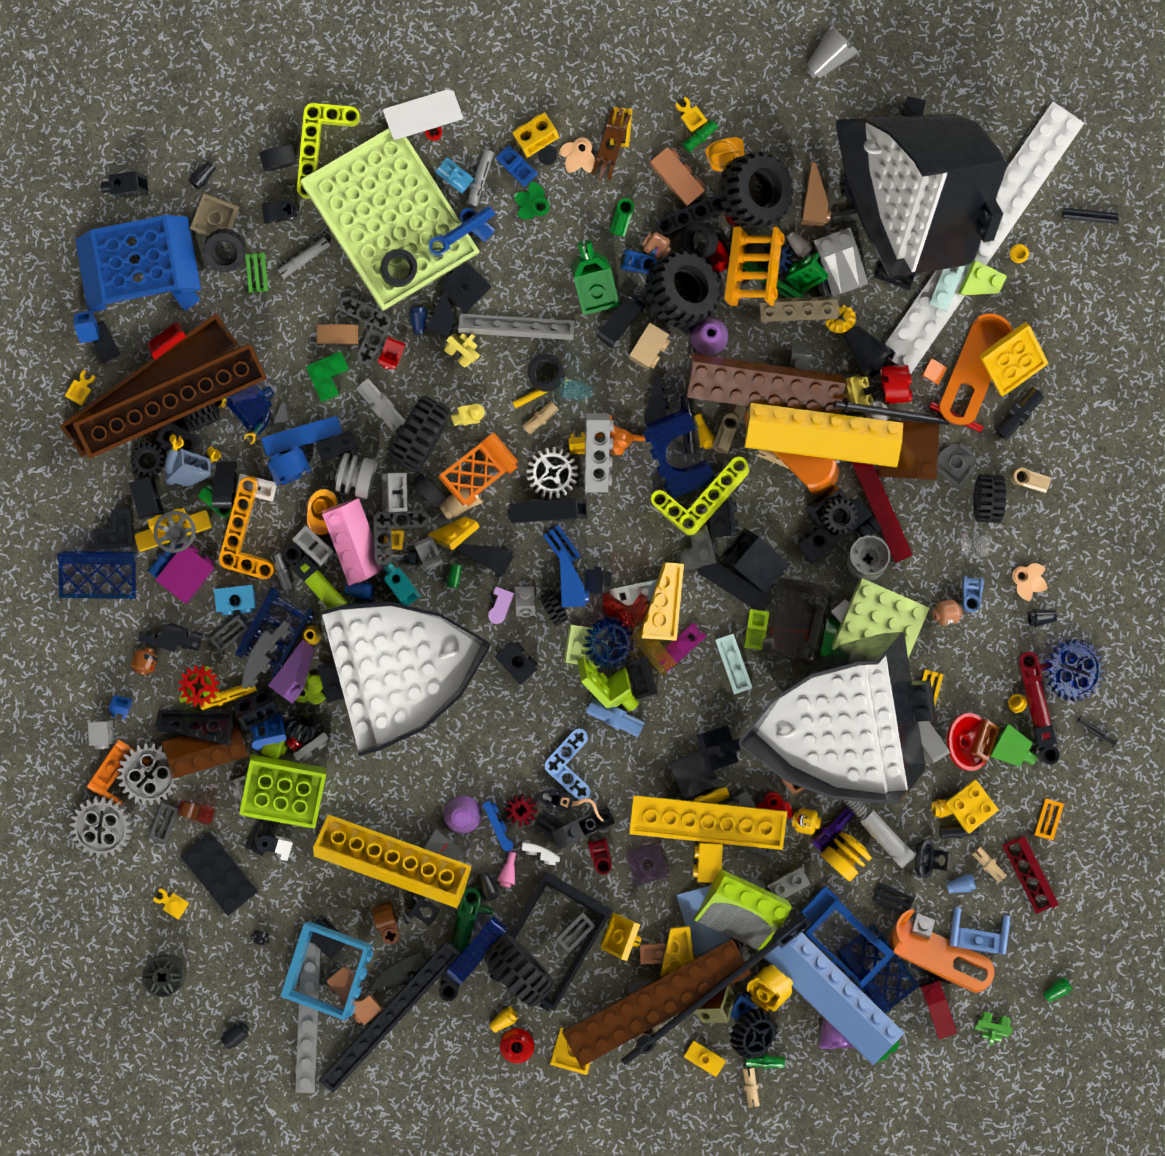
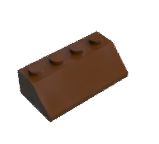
(191, 755)

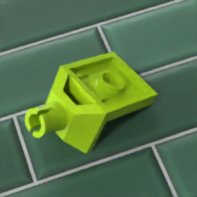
(609, 691)

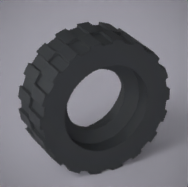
(231, 237)

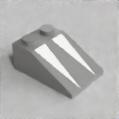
(841, 261)

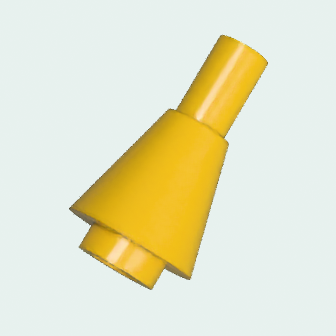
(706, 437)

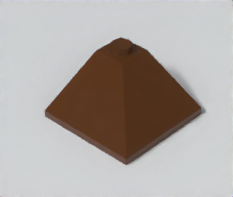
(917, 454)

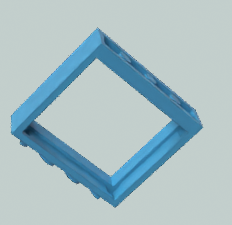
(297, 962)

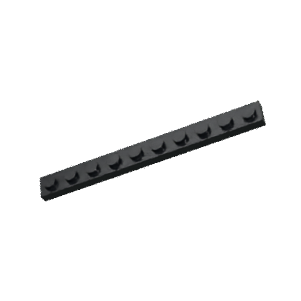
(390, 1016)

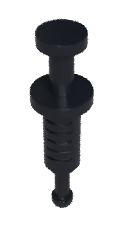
(1099, 733)

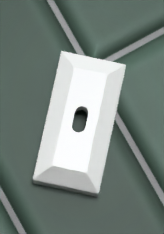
(267, 489)

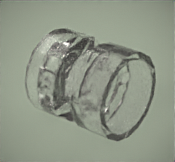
(975, 544)

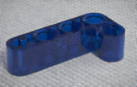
(475, 950)

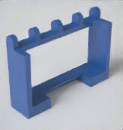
(883, 948)

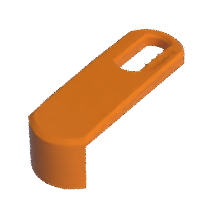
(969, 368)
(815, 472)
(937, 955)

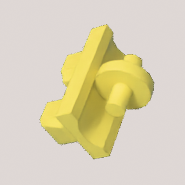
(464, 346)
(855, 391)
(468, 415)

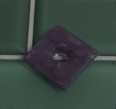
(651, 853)

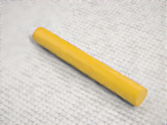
(527, 398)

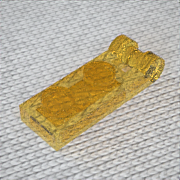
(654, 652)

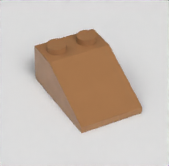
(815, 205)

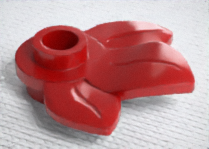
(779, 805)

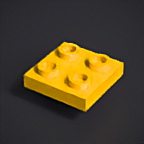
(971, 806)

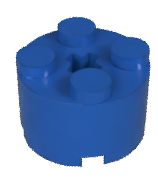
(288, 466)

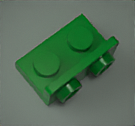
(806, 273)

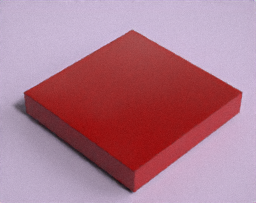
(165, 340)

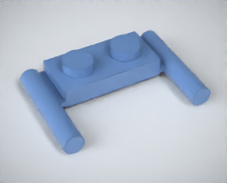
(979, 940)

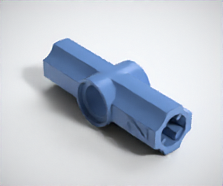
(615, 717)

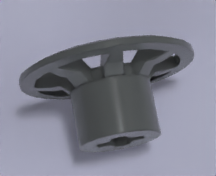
(175, 532)

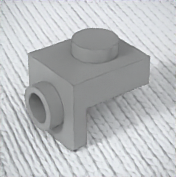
(428, 553)
(525, 601)

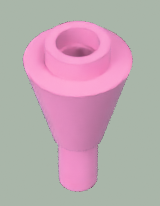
(507, 875)

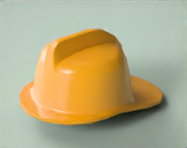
(724, 151)
(316, 503)

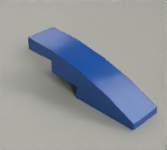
(301, 436)

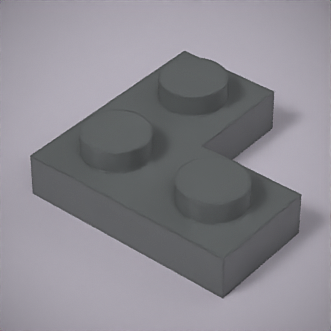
(701, 553)

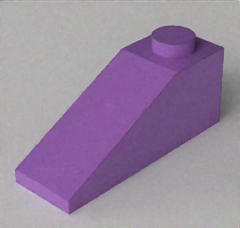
(293, 674)

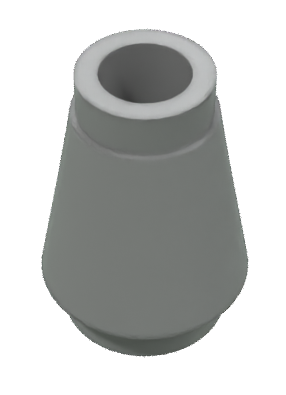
(800, 245)

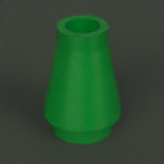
(1058, 989)

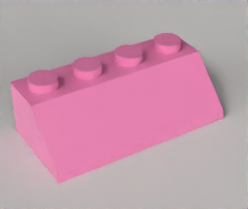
(352, 540)

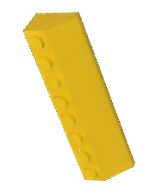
(823, 435)
(392, 861)

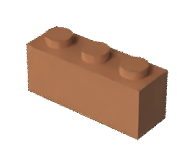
(677, 176)

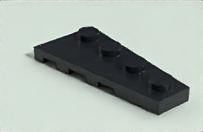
(200, 724)

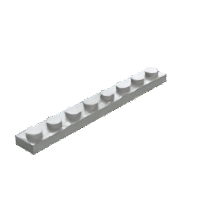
(308, 1022)

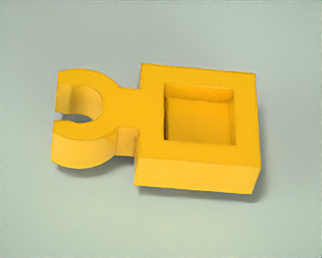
(692, 116)
(79, 391)
(173, 905)

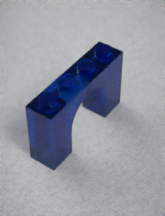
(660, 434)

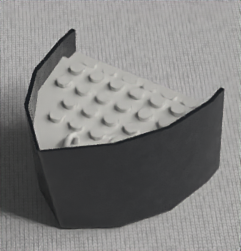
(923, 188)
(396, 668)
(848, 724)

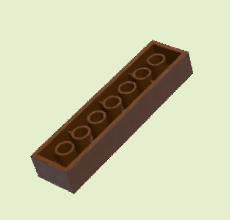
(760, 383)

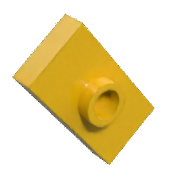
(704, 1058)

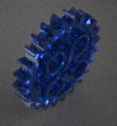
(1079, 653)

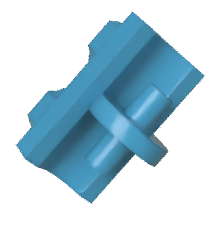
(454, 175)

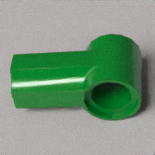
(621, 219)
(206, 496)

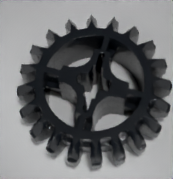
(753, 1033)

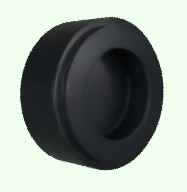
(547, 155)

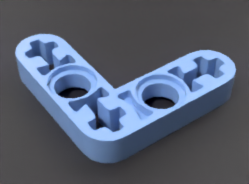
(562, 768)

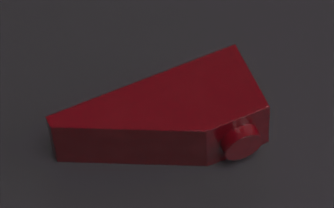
(938, 1008)

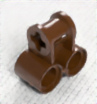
(385, 921)

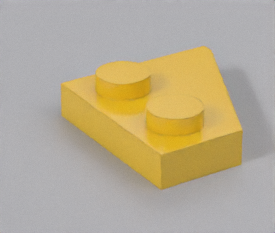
(454, 533)

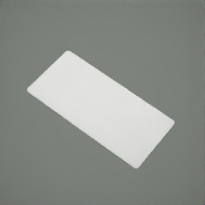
(423, 114)

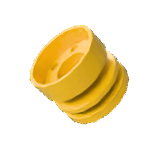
(846, 856)

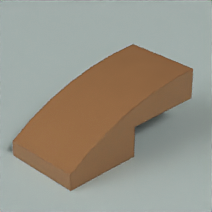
(337, 334)

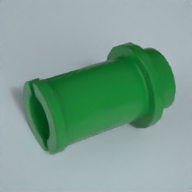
(454, 576)

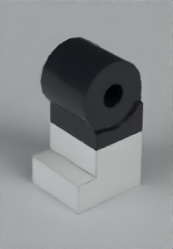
(273, 843)

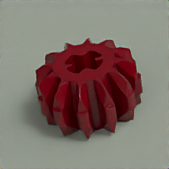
(516, 814)

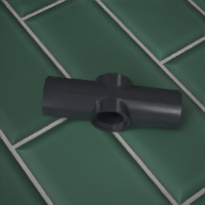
(1019, 413)

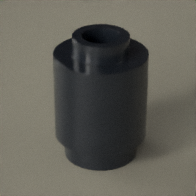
(235, 1034)

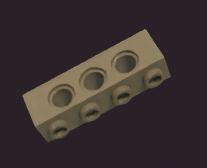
(800, 309)

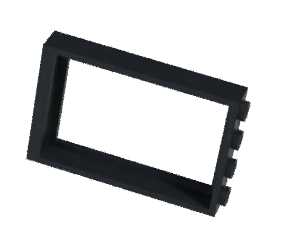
(580, 897)

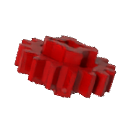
(191, 684)

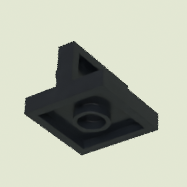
(718, 748)

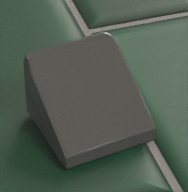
(282, 414)

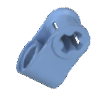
(972, 592)

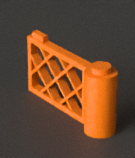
(498, 457)

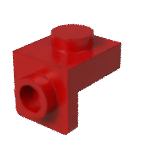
(719, 259)
(391, 353)

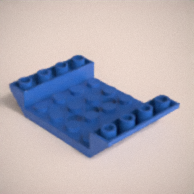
(164, 254)

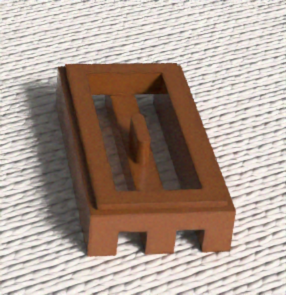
(982, 739)

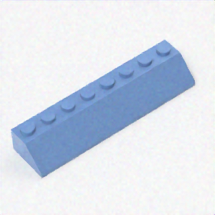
(836, 997)

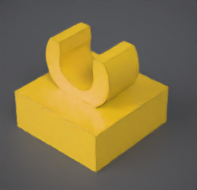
(577, 444)

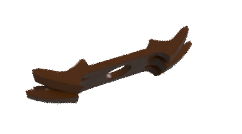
(615, 133)

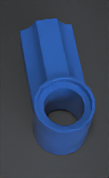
(483, 231)

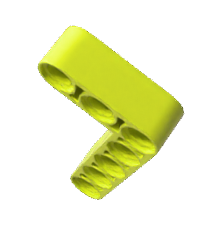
(316, 122)
(704, 499)

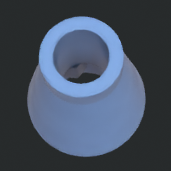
(962, 884)

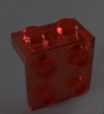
(629, 615)

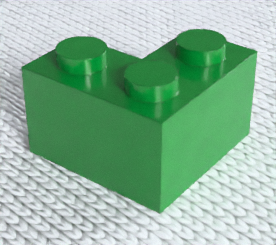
(322, 375)

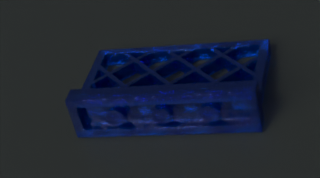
(97, 557)
(871, 988)

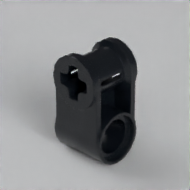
(277, 211)

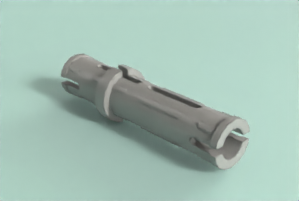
(477, 186)
(305, 256)

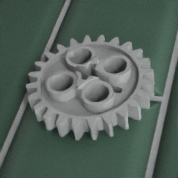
(134, 763)
(84, 824)

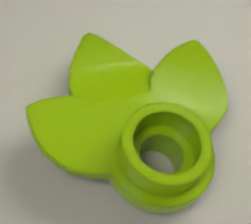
(312, 690)

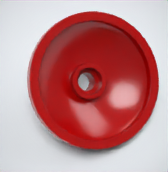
(961, 739)

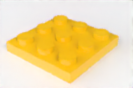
(1013, 359)

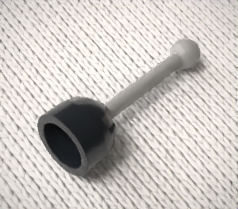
(409, 557)

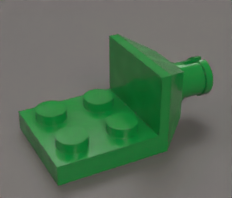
(593, 280)

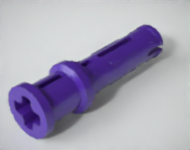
(830, 835)

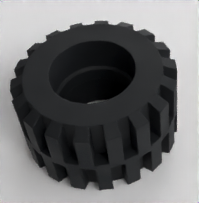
(989, 498)

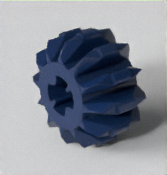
(783, 255)

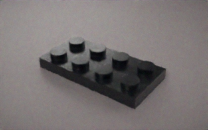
(219, 873)

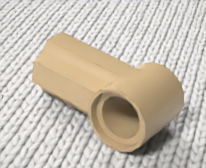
(1031, 480)

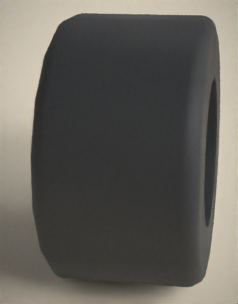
(277, 157)

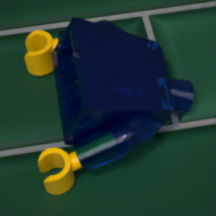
(251, 408)

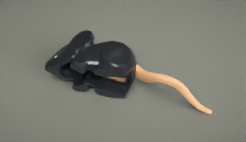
(562, 801)

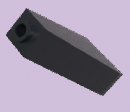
(548, 511)

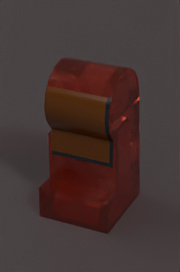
(196, 811)

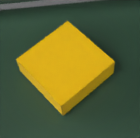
(397, 539)

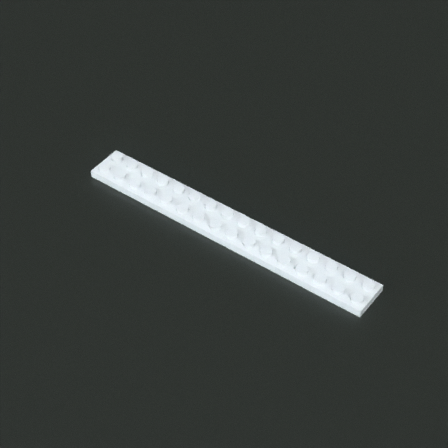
(1018, 187)

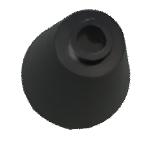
(868, 351)

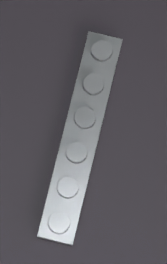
(516, 326)

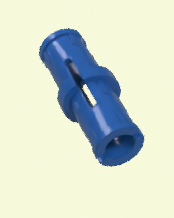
(162, 561)

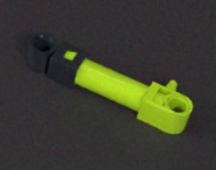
(313, 577)

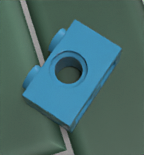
(224, 595)

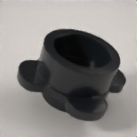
(260, 937)

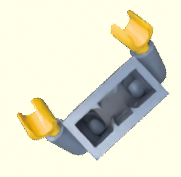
(186, 467)

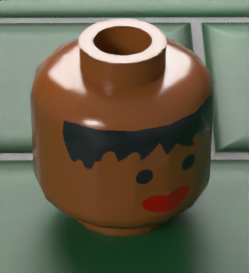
(143, 661)

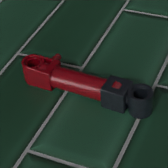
(1042, 728)

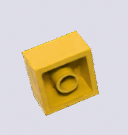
(708, 861)

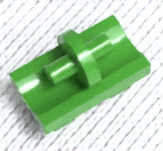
(993, 1030)

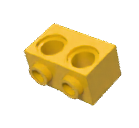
(538, 138)

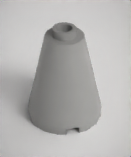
(830, 53)

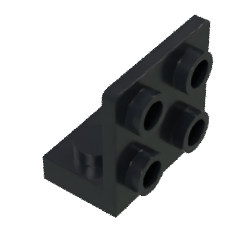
(722, 520)

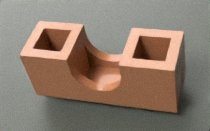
(341, 983)

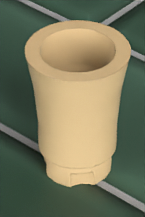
(452, 507)

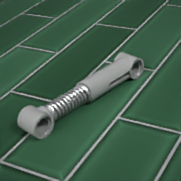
(882, 833)

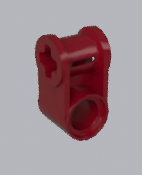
(600, 854)

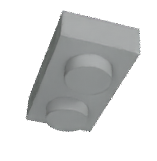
(305, 752)

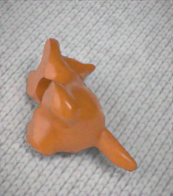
(621, 439)

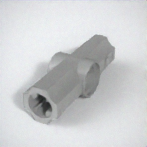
(381, 405)

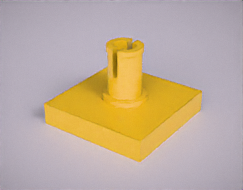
(620, 936)

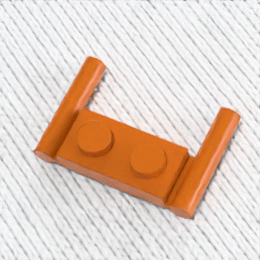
(108, 771)

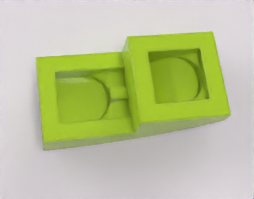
(756, 629)

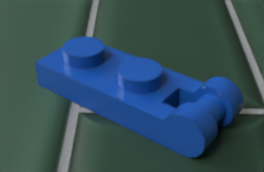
(498, 826)

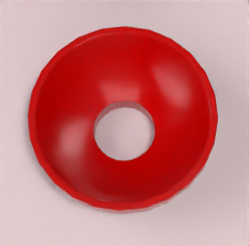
(521, 1036)

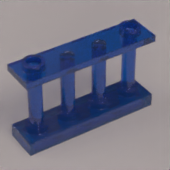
(264, 615)

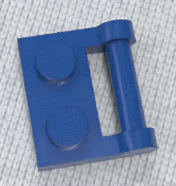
(273, 732)

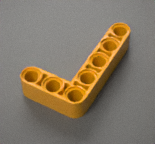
(240, 532)

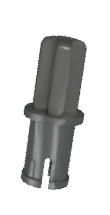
(281, 570)

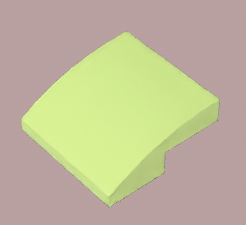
(575, 641)

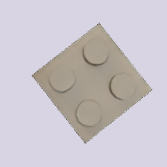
(649, 346)

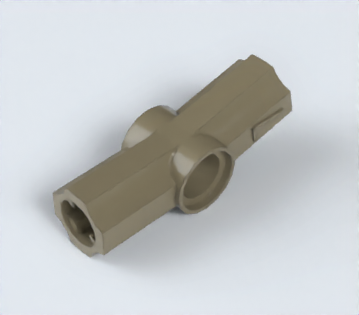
(725, 434)

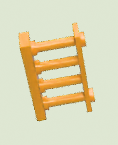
(738, 257)

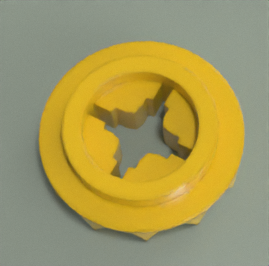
(841, 326)

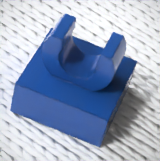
(120, 705)

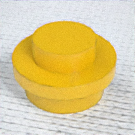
(1019, 253)
(1017, 703)

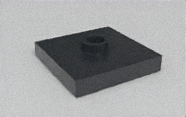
(465, 287)

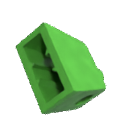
(1013, 747)

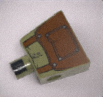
(717, 1008)

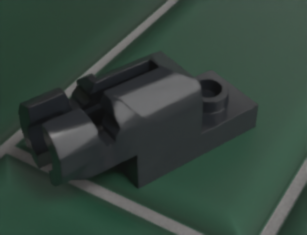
(173, 637)

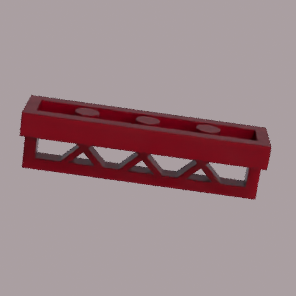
(1037, 872)

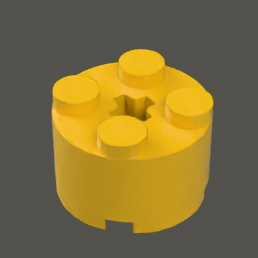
(770, 988)

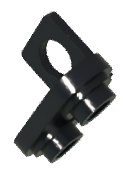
(927, 859)
(420, 902)

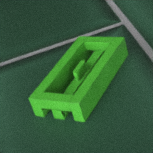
(249, 275)

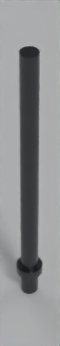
(848, 406)

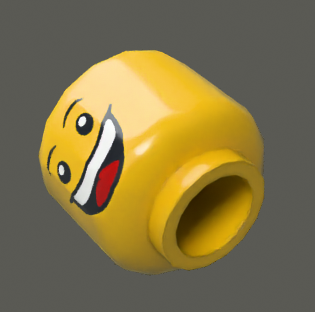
(806, 821)

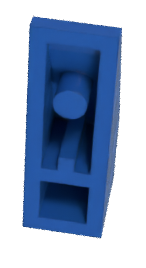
(572, 588)

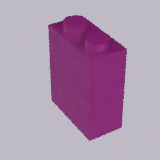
(186, 573)

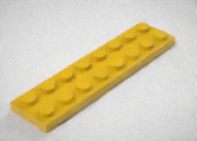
(708, 822)

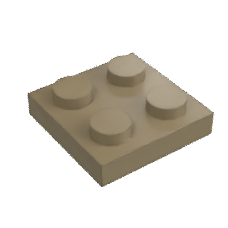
(213, 214)

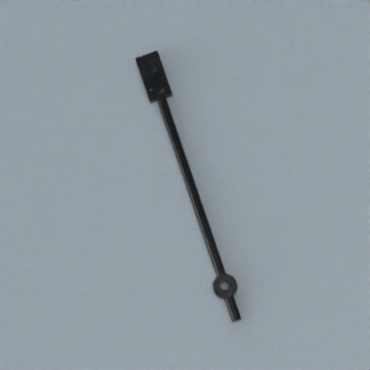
(781, 938)

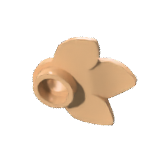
(576, 157)
(1032, 582)

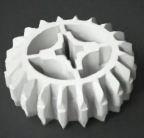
(543, 458)

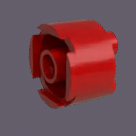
(895, 384)

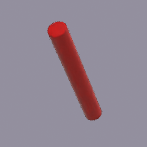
(973, 425)

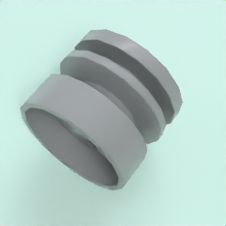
(355, 475)
(875, 550)

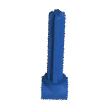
(460, 231)

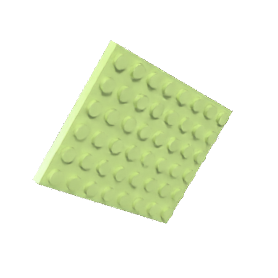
(383, 202)

